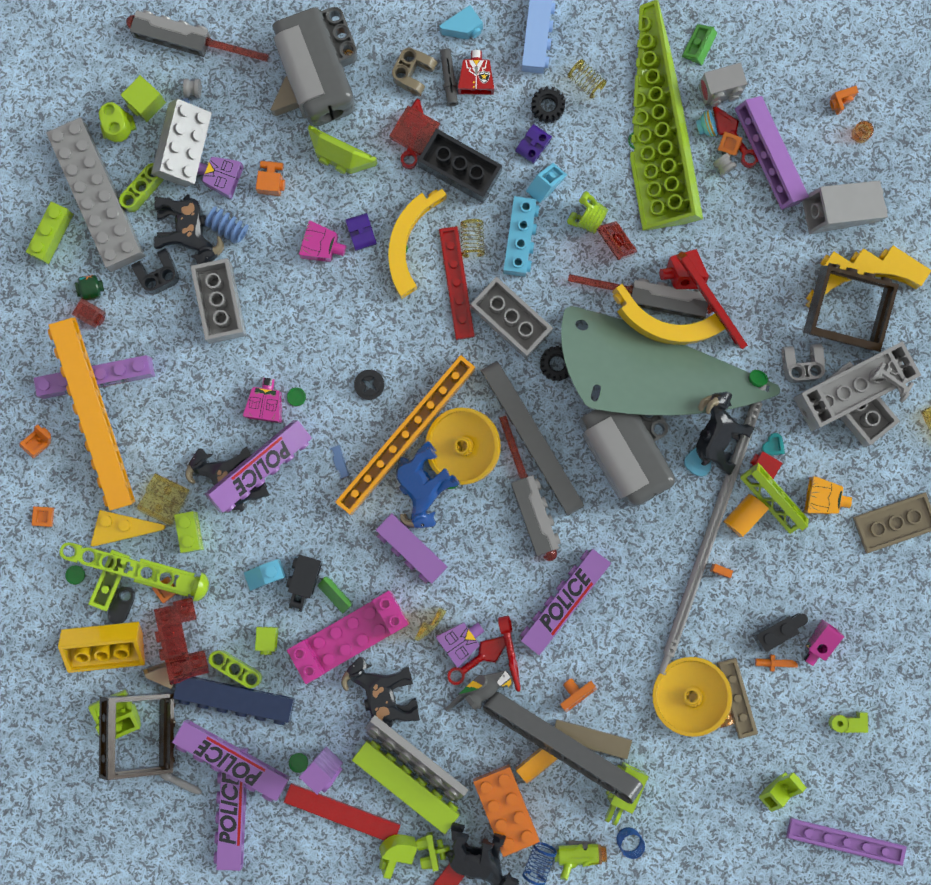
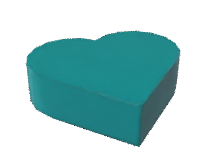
(774, 445)

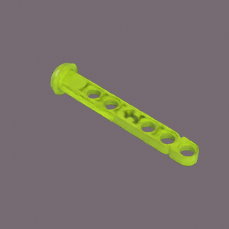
(185, 583)

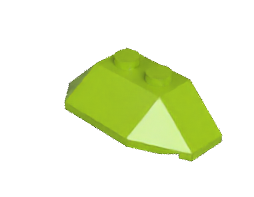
(339, 154)

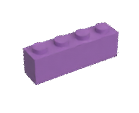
(411, 548)

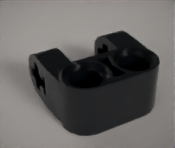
(158, 275)

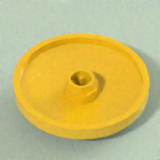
(464, 444)
(692, 697)

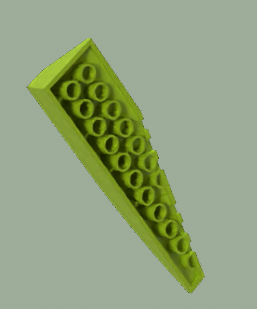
(662, 150)

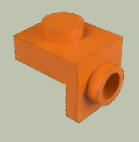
(36, 441)

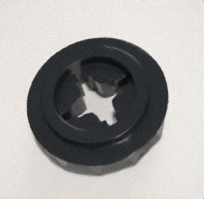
(368, 375)

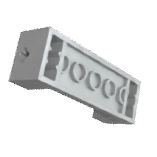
(853, 388)

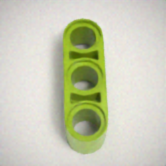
(140, 197)
(225, 668)

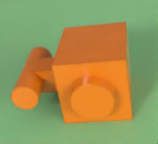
(270, 182)

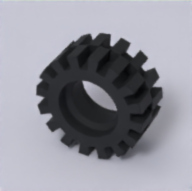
(548, 94)
(545, 364)

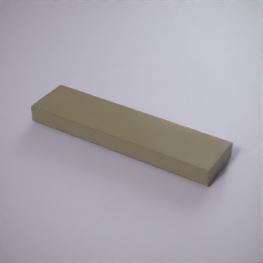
(741, 708)
(596, 739)

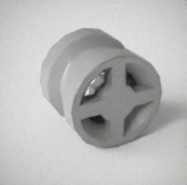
(192, 88)
(724, 164)

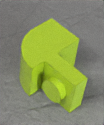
(781, 790)
(396, 849)

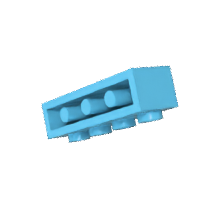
(519, 236)

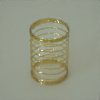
(603, 82)
(463, 223)

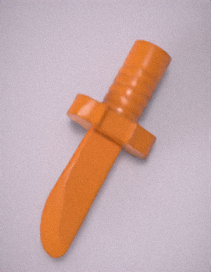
(772, 663)

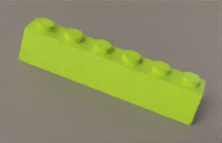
(406, 786)

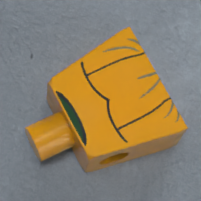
(825, 497)

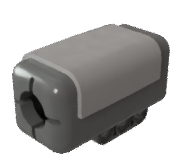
(315, 62)
(628, 453)

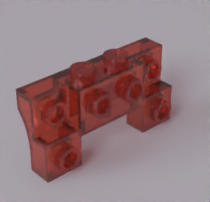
(174, 649)

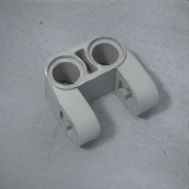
(805, 375)

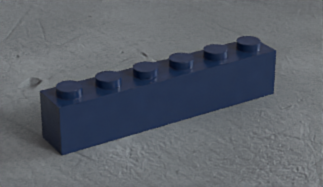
(236, 699)

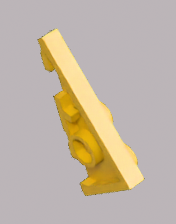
(115, 527)

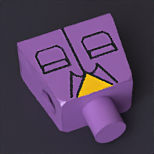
(221, 175)
(460, 641)

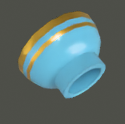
(705, 124)

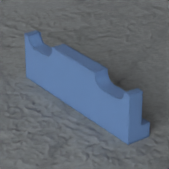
(339, 461)

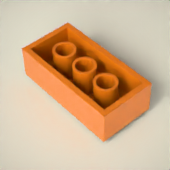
(506, 809)

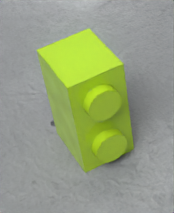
(188, 532)

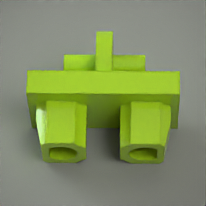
(431, 861)

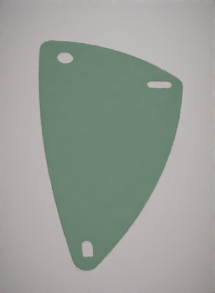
(644, 373)

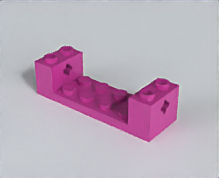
(348, 637)

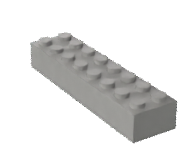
(95, 194)

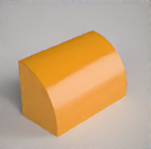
(746, 515)
(535, 765)

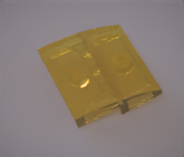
(163, 499)
(427, 627)

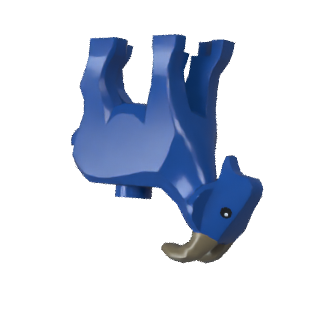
(421, 487)

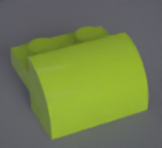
(126, 716)

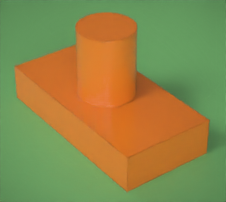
(576, 694)

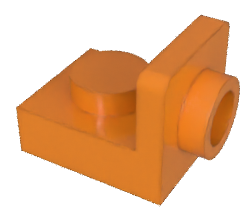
(842, 97)

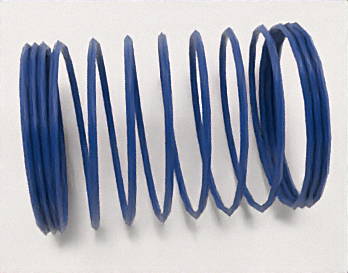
(544, 853)
(630, 854)

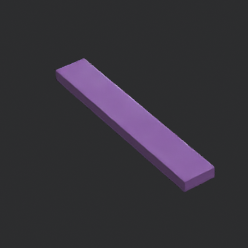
(846, 841)

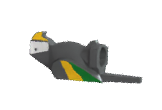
(482, 688)

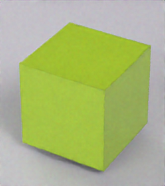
(143, 99)

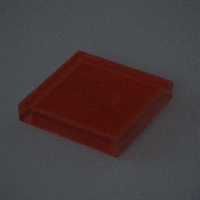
(414, 130)
(617, 240)

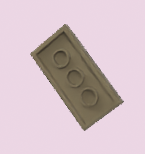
(894, 523)

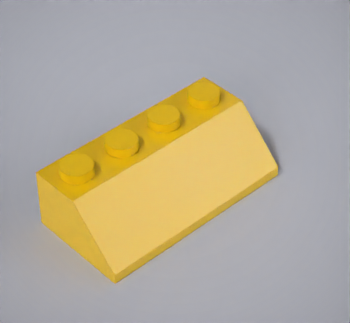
(102, 647)

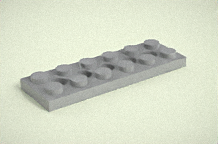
(409, 754)

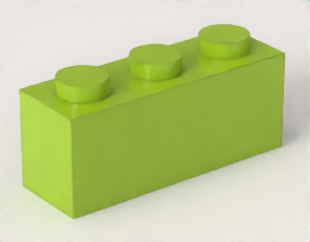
(49, 232)
(107, 583)

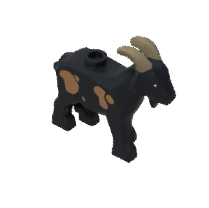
(189, 228)
(218, 470)
(380, 692)

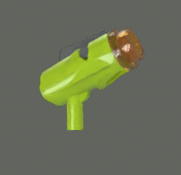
(579, 853)

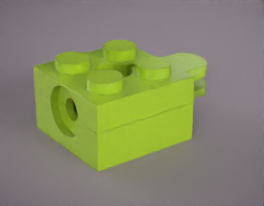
(619, 803)

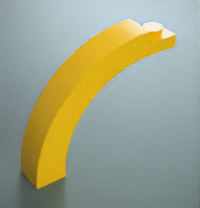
(398, 241)
(662, 331)

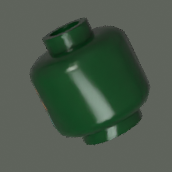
(89, 287)

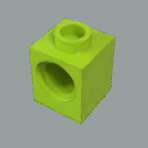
(266, 640)

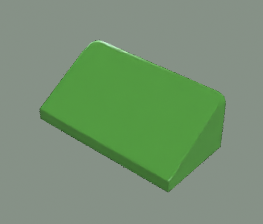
(700, 43)
(334, 594)

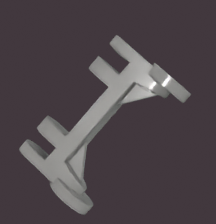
(880, 373)

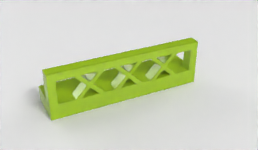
(777, 495)

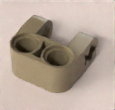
(408, 68)

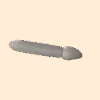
(181, 783)

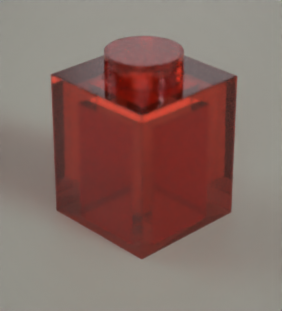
(89, 313)

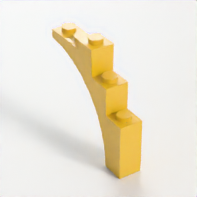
(892, 265)

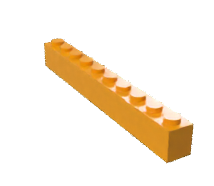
(92, 413)
(405, 435)

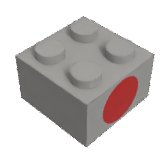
(722, 85)

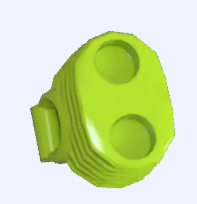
(115, 122)
(592, 216)

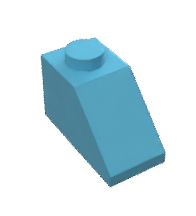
(462, 25)
(546, 182)
(265, 574)

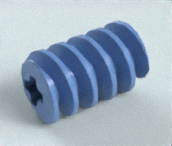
(226, 226)

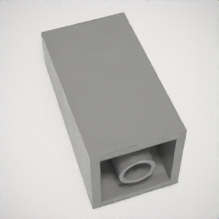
(844, 206)

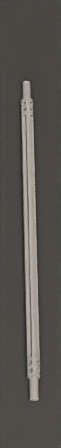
(708, 540)

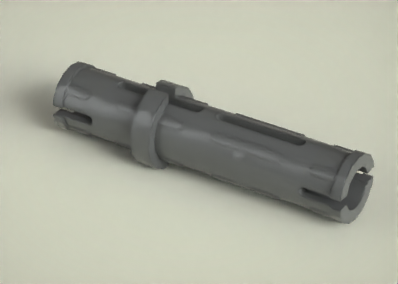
(449, 78)

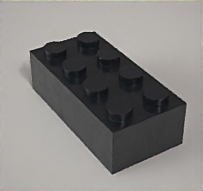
(459, 165)

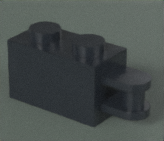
(303, 579)
(779, 631)

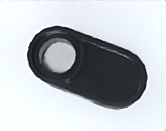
(120, 609)

